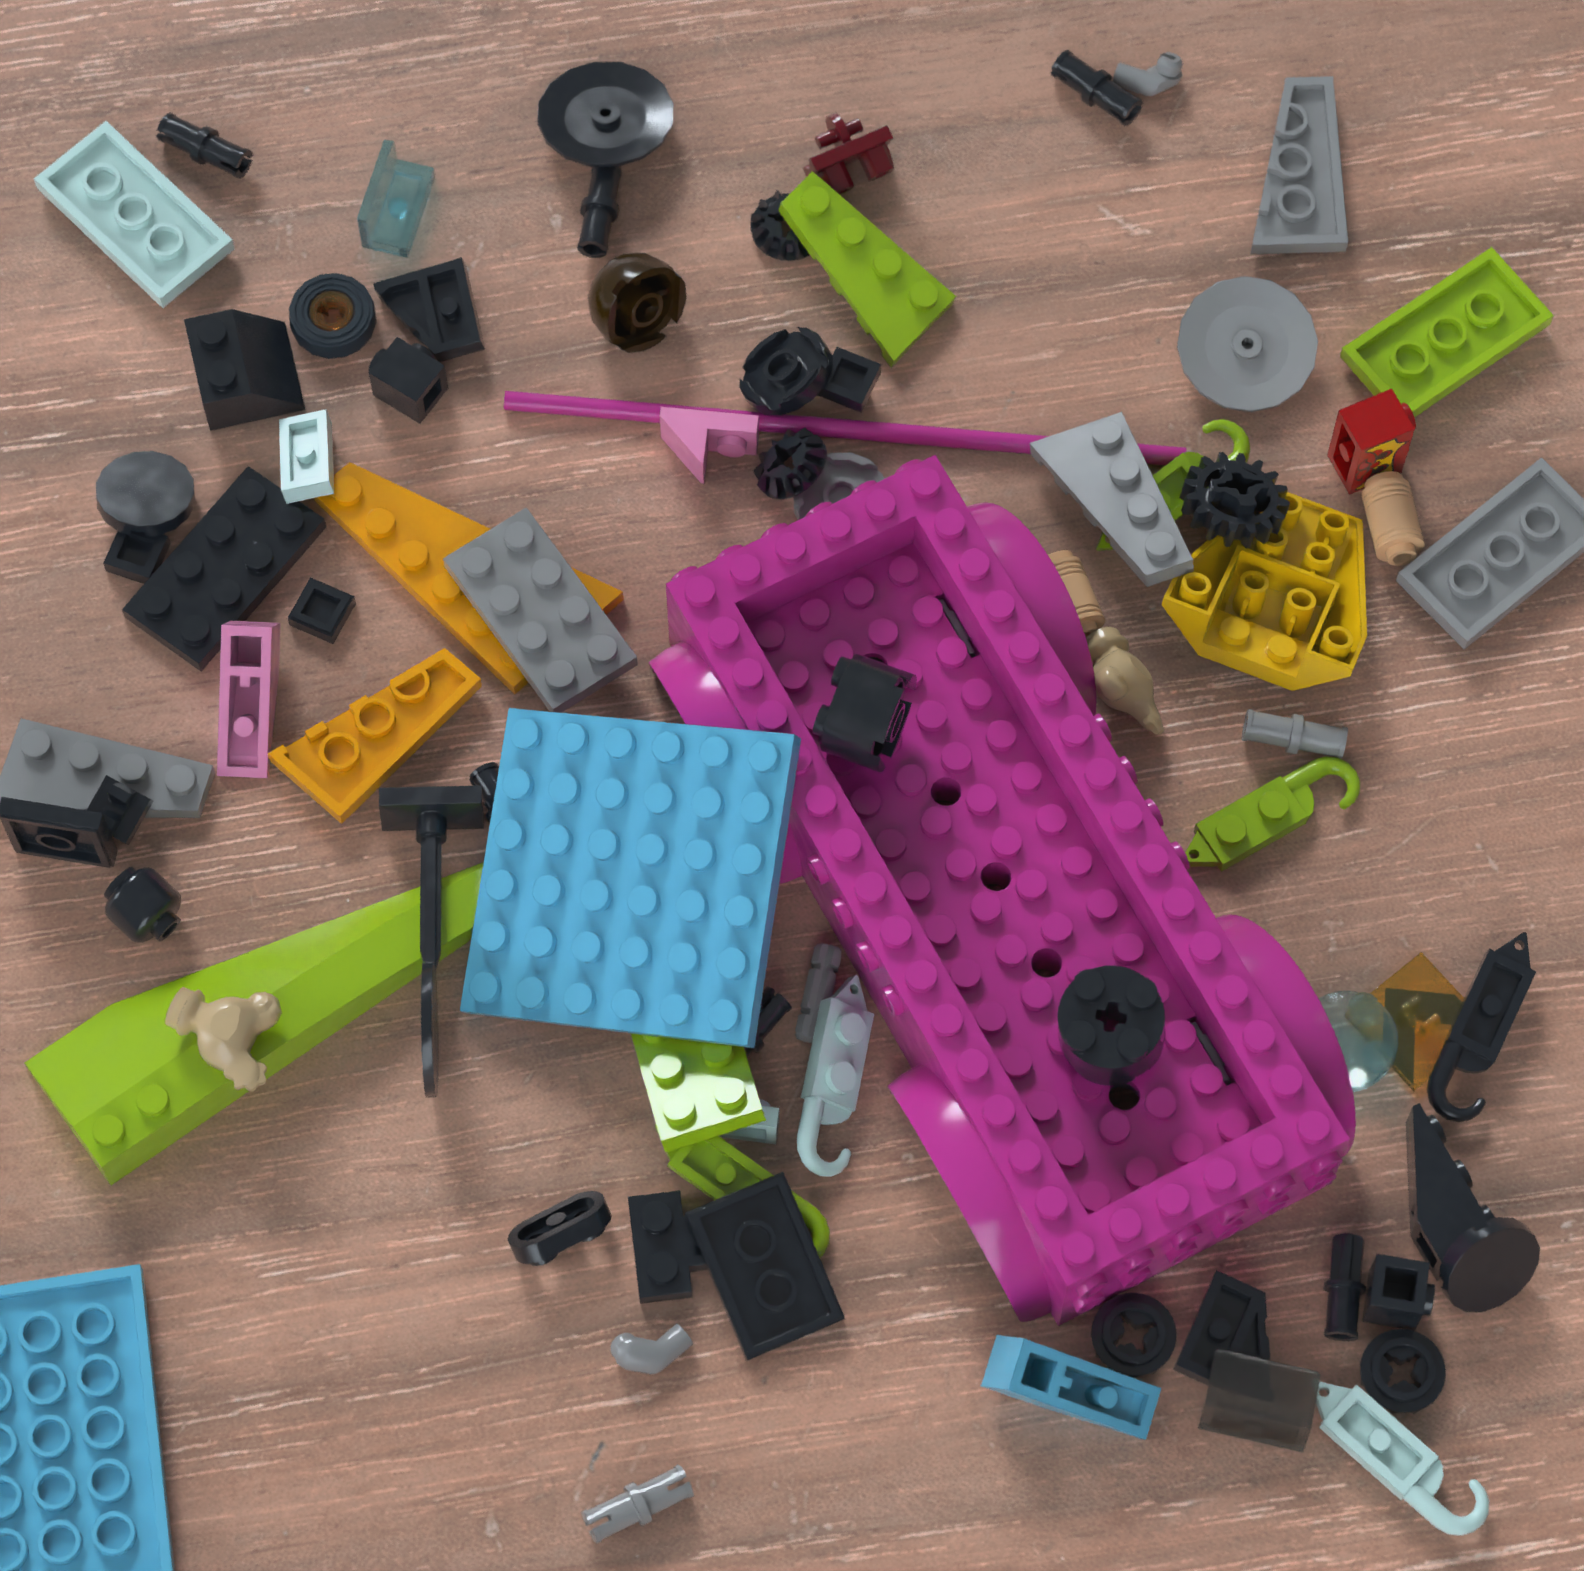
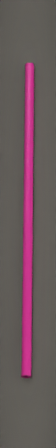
(817, 425)

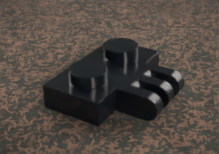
(663, 1247)

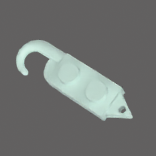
(834, 1072)

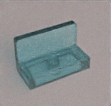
(394, 203)

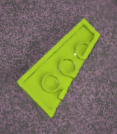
(878, 279)

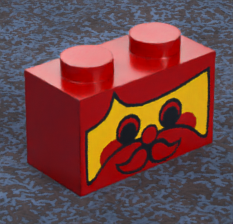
(1371, 439)

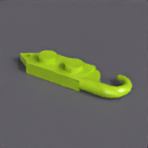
(722, 1169)

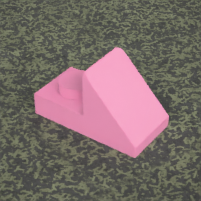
(696, 432)

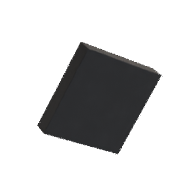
(58, 832)

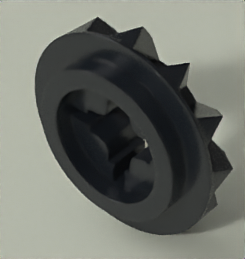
(768, 231)
(809, 461)
(1139, 1312)
(1399, 1347)

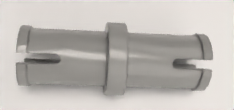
(1294, 733)
(637, 1504)

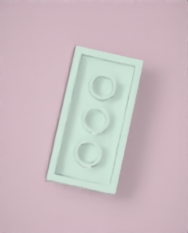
(134, 214)

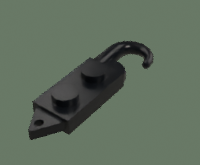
(1482, 1024)

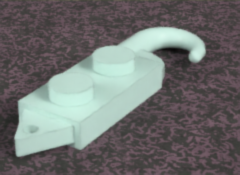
(1394, 1456)

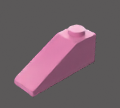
(247, 697)

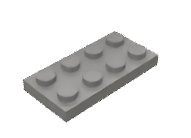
(1499, 554)
(540, 611)

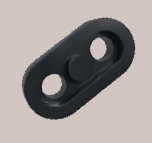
(559, 1227)

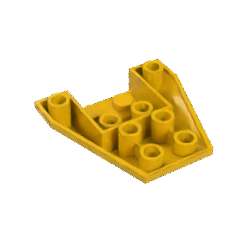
(1281, 606)

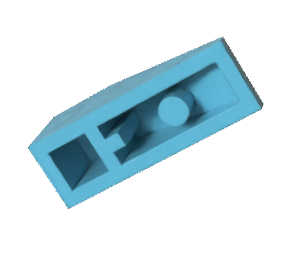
(1070, 1386)

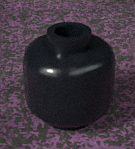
(143, 904)

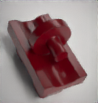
(869, 149)

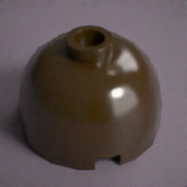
(636, 300)

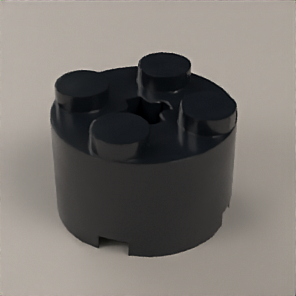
(864, 711)
(1111, 995)

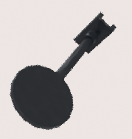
(431, 814)

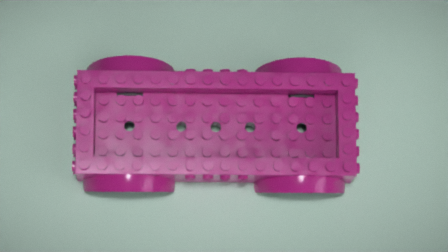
(1006, 727)

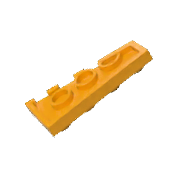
(361, 748)

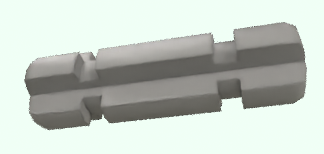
(818, 987)

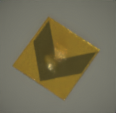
(1423, 1013)

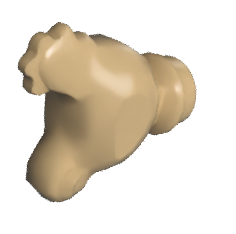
(1123, 678)
(226, 1031)

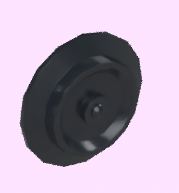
(605, 114)

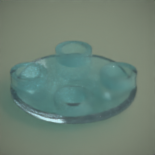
(1364, 1034)

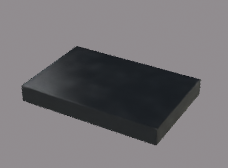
(764, 1266)

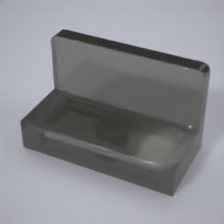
(1260, 1400)

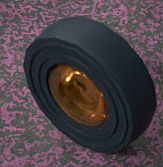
(335, 338)

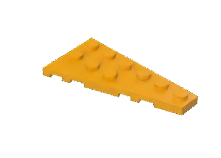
(410, 541)

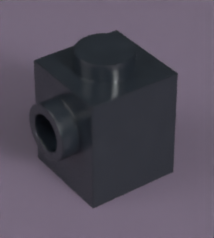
(408, 378)
(1398, 1292)

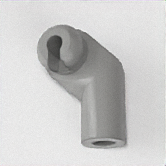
(1153, 80)
(649, 1355)

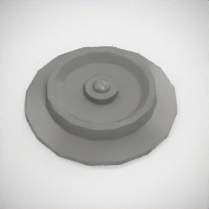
(1247, 344)

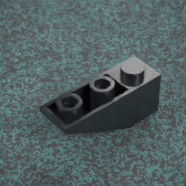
(1438, 1191)

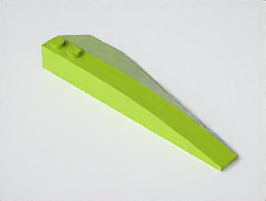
(139, 1086)

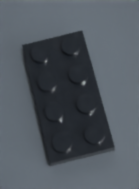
(224, 567)

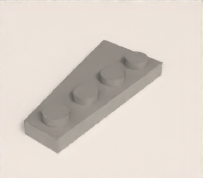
(1303, 181)
(1118, 494)
(69, 766)

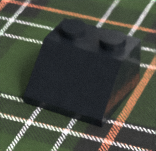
(243, 367)

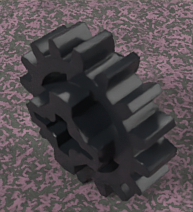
(1234, 500)

